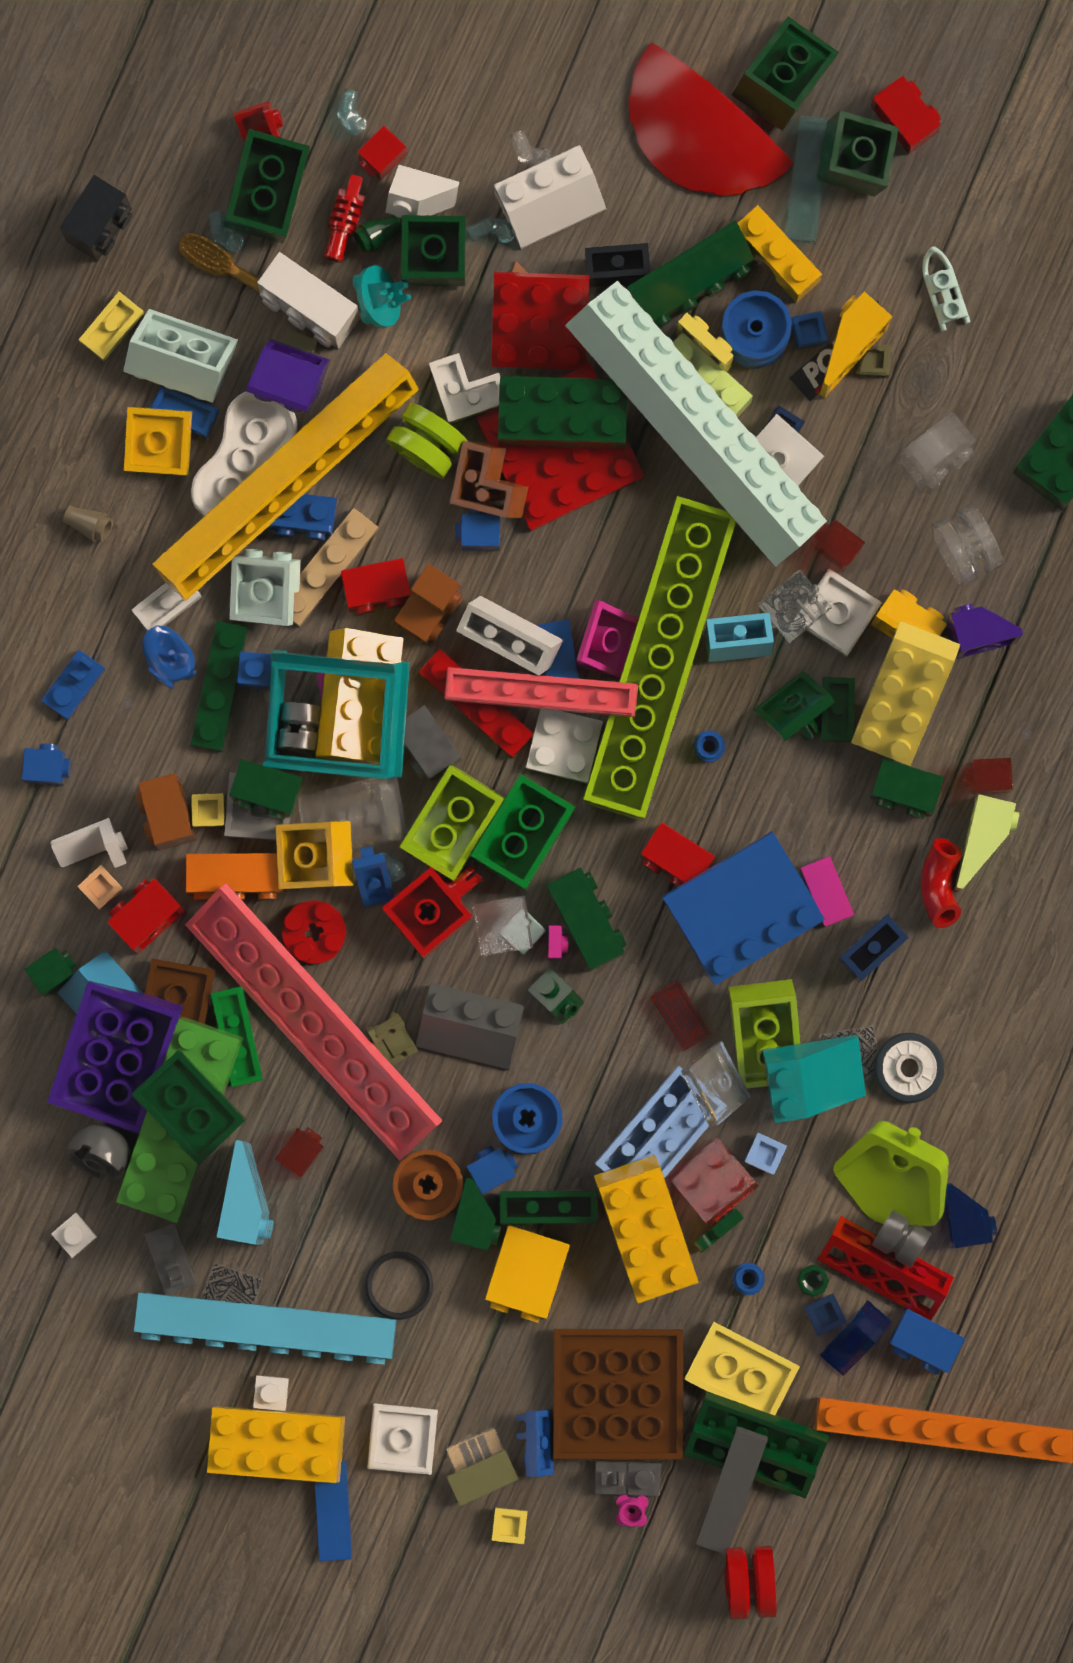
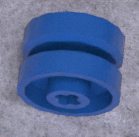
(773, 323)
(527, 1099)

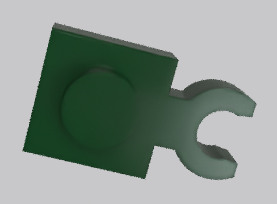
(720, 1228)

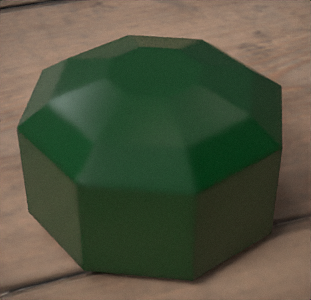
(812, 1280)

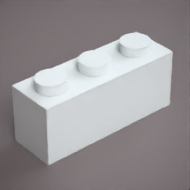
(509, 635)

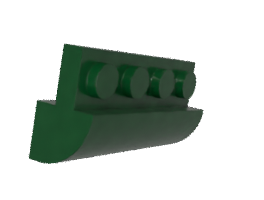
(789, 1454)

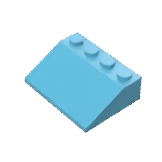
(244, 1206)

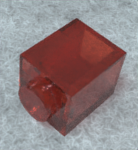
(838, 544)
(989, 776)
(301, 1151)

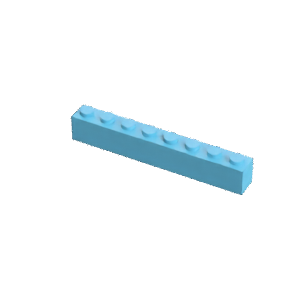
(266, 1326)

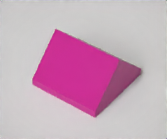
(607, 640)

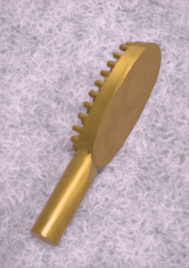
(214, 259)

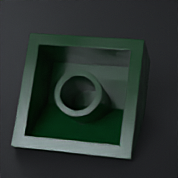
(475, 1219)

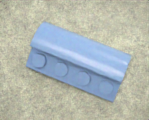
(662, 1128)

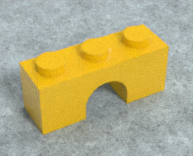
(788, 263)

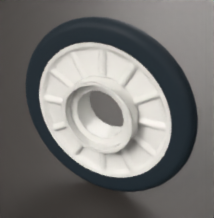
(929, 1064)

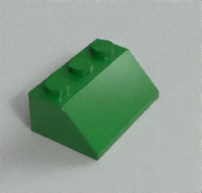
(523, 832)

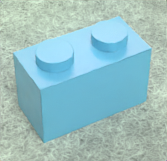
(738, 637)

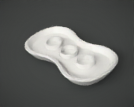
(249, 439)

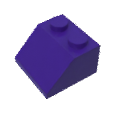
(980, 630)

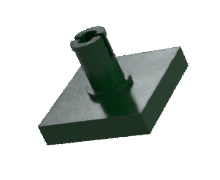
(795, 707)

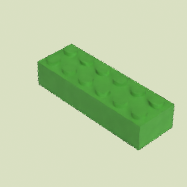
(160, 1169)

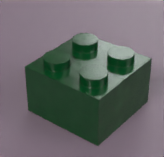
(857, 153)
(433, 250)

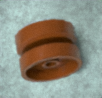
(411, 1194)

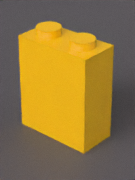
(526, 1273)

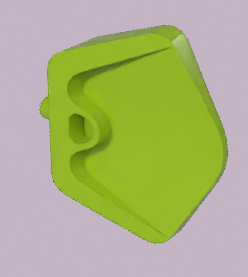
(897, 1173)

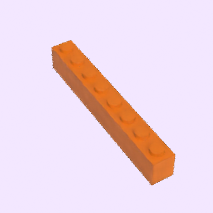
(944, 1429)

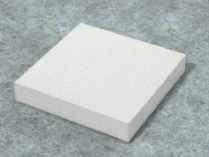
(849, 614)
(402, 1439)

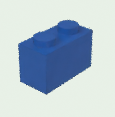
(925, 1341)

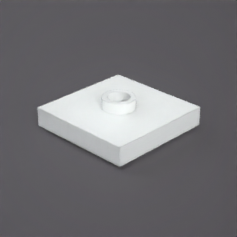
(789, 449)

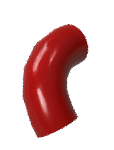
(937, 883)

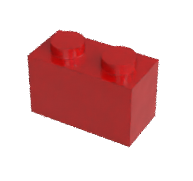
(903, 108)
(376, 586)
(675, 855)

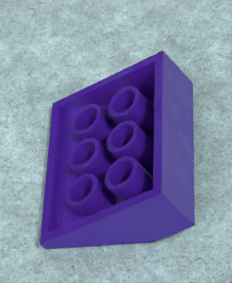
(111, 1052)

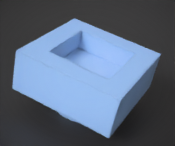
(765, 1153)

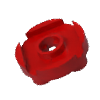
(298, 923)

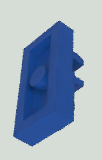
(73, 684)
(373, 878)
(539, 1446)

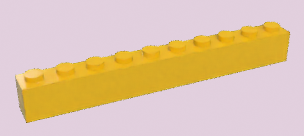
(285, 476)

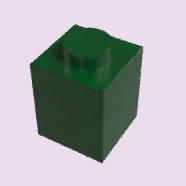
(51, 971)

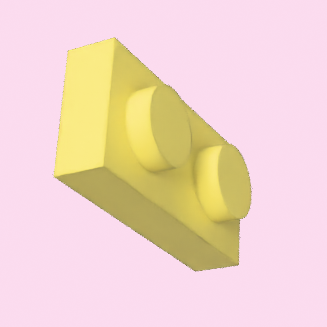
(111, 326)

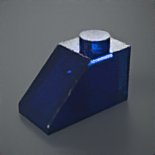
(967, 1220)
(855, 1338)

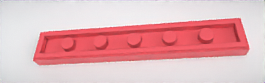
(541, 692)

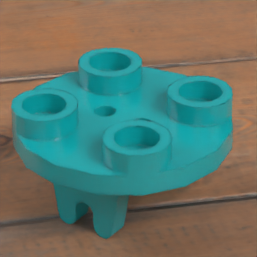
(379, 296)

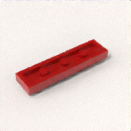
(491, 719)

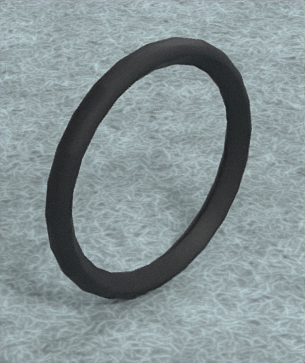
(368, 1285)

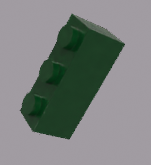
(587, 918)
(548, 1207)

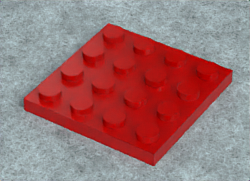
(562, 477)

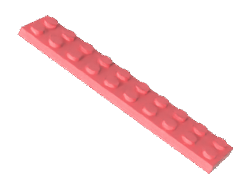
(313, 1022)

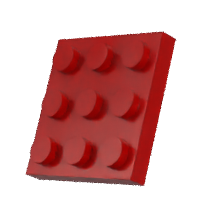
(532, 319)

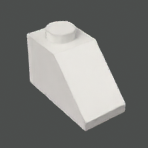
(420, 193)

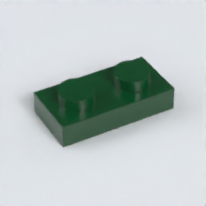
(838, 719)

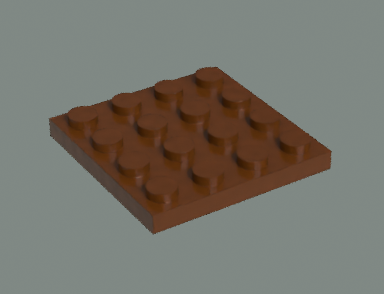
(618, 1394)

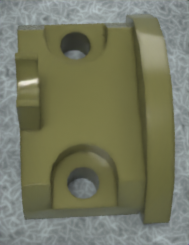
(392, 1039)

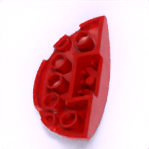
(697, 132)

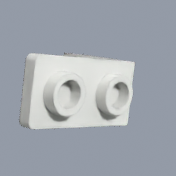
(89, 842)

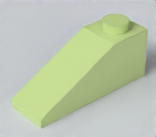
(987, 829)

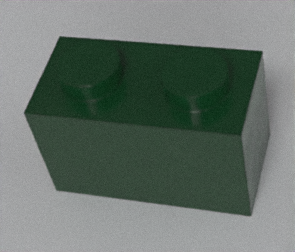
(906, 788)
(265, 789)

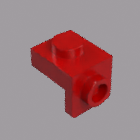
(259, 118)

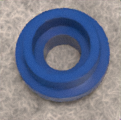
(709, 736)
(758, 1279)

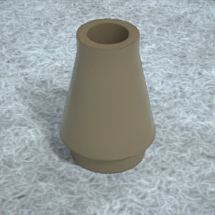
(90, 523)

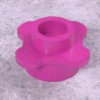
(633, 1519)

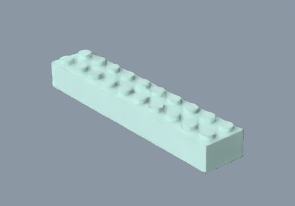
(696, 423)

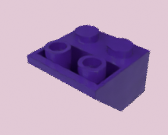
(288, 376)

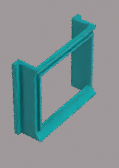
(393, 713)

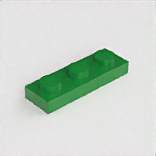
(234, 1018)

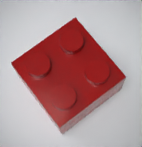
(145, 915)

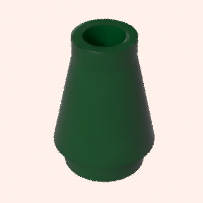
(375, 233)

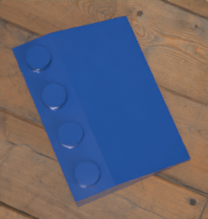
(743, 908)

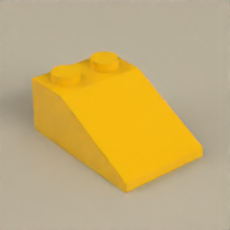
(858, 331)

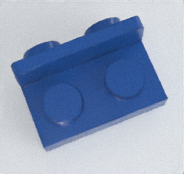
(308, 516)

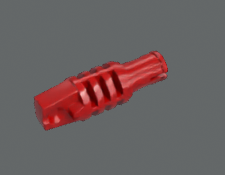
(344, 219)

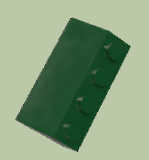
(693, 275)

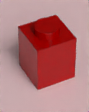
(381, 153)

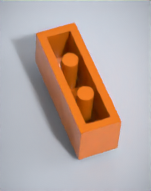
(241, 872)

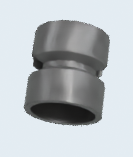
(298, 716)
(902, 1239)

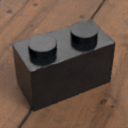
(617, 263)

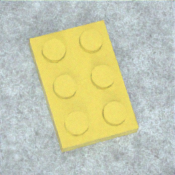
(741, 1370)

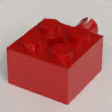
(430, 892)

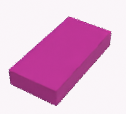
(827, 891)

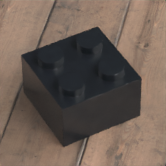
(96, 218)

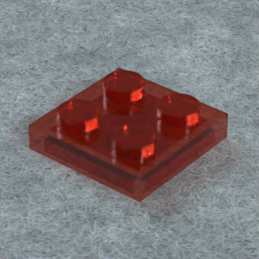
(713, 1182)

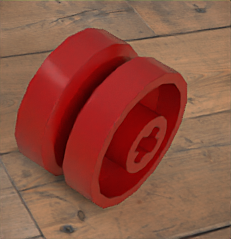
(750, 1582)

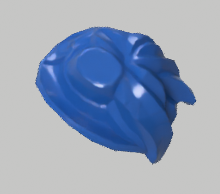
(168, 655)

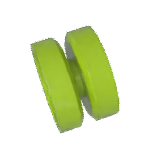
(426, 440)

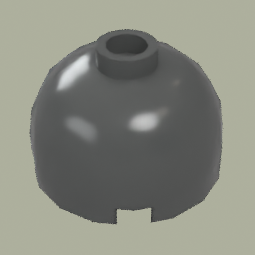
(100, 1150)

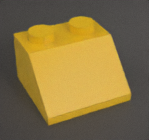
(903, 607)

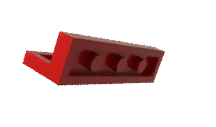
(917, 1280)

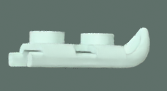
(942, 282)

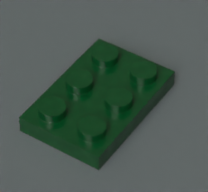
(189, 1106)

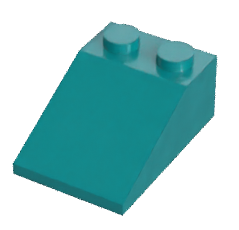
(813, 1077)

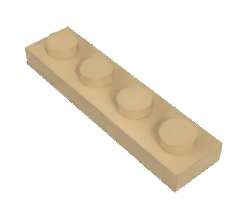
(327, 564)

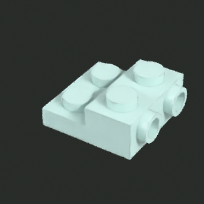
(264, 587)

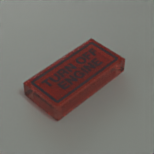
(680, 1015)

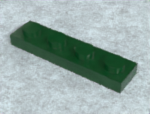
(219, 686)

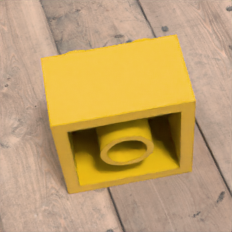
(314, 855)

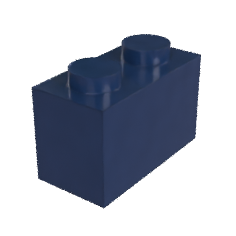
(873, 948)

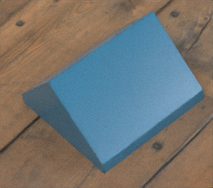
(102, 970)

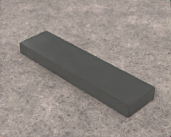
(732, 1490)

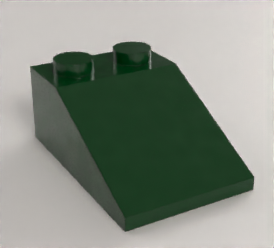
(784, 73)

